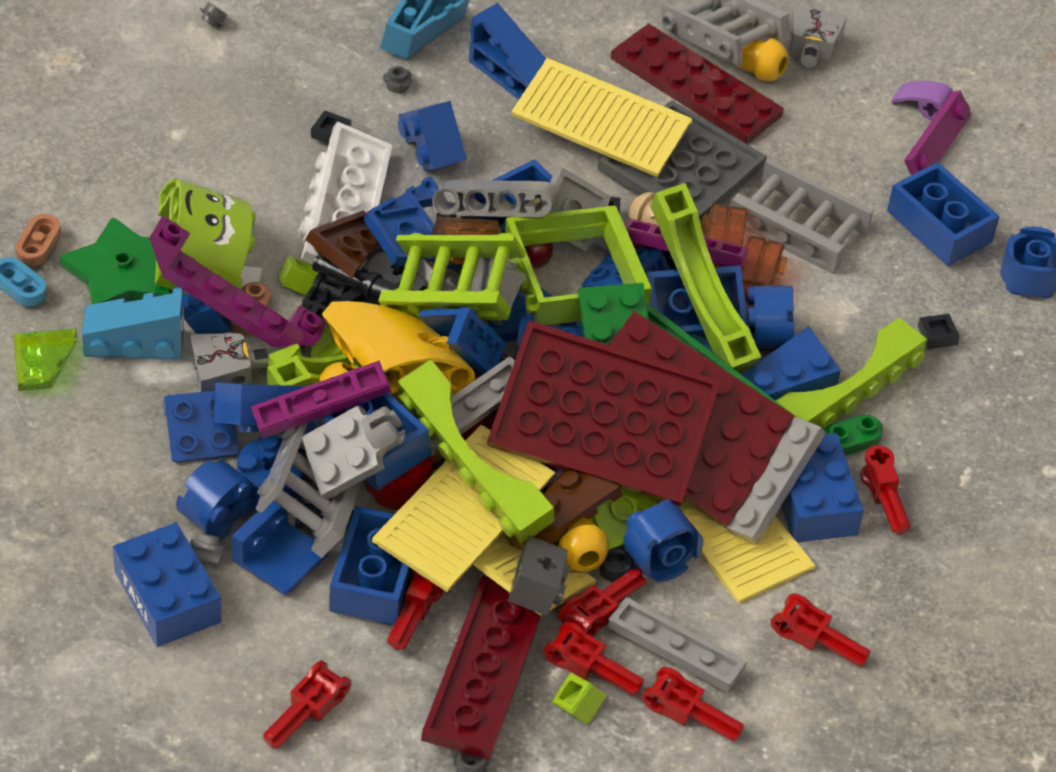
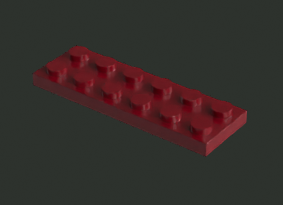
(697, 83)
(482, 673)

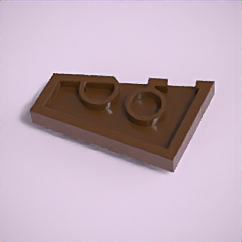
(344, 242)
(573, 498)

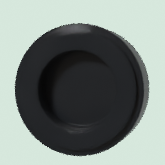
(616, 564)

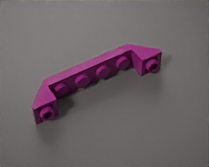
(238, 306)

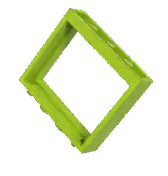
(573, 226)

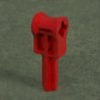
(883, 484)
(419, 599)
(595, 606)
(811, 626)
(585, 654)
(311, 698)
(683, 700)

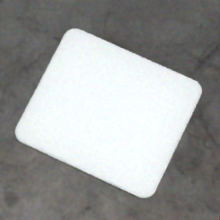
(250, 274)

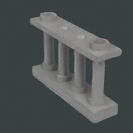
(754, 14)
(799, 238)
(335, 510)

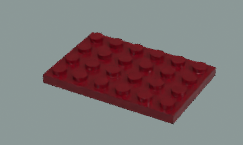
(604, 412)
(740, 430)

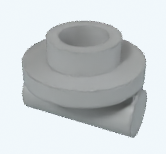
(208, 549)

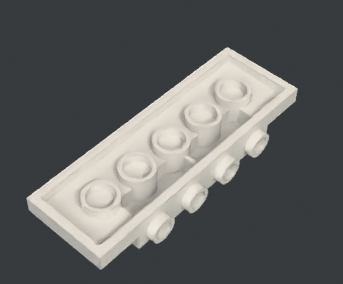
(347, 182)

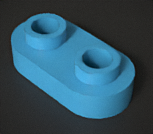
(24, 285)

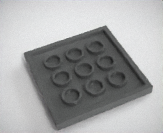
(704, 159)

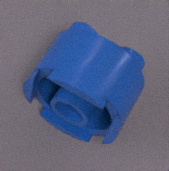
(1030, 263)
(771, 315)
(256, 463)
(216, 498)
(662, 541)

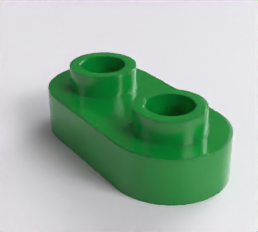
(857, 433)

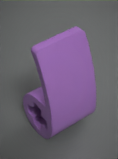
(929, 95)

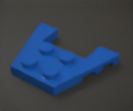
(404, 217)

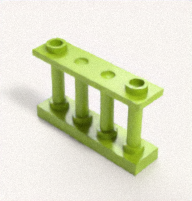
(487, 303)

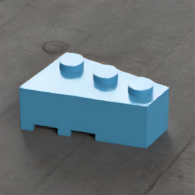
(419, 23)
(135, 328)

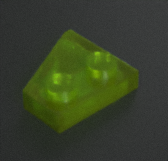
(42, 357)

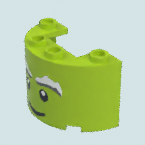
(217, 228)

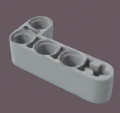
(496, 203)

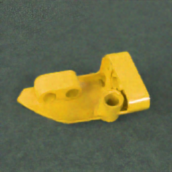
(395, 339)

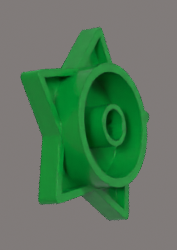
(115, 265)

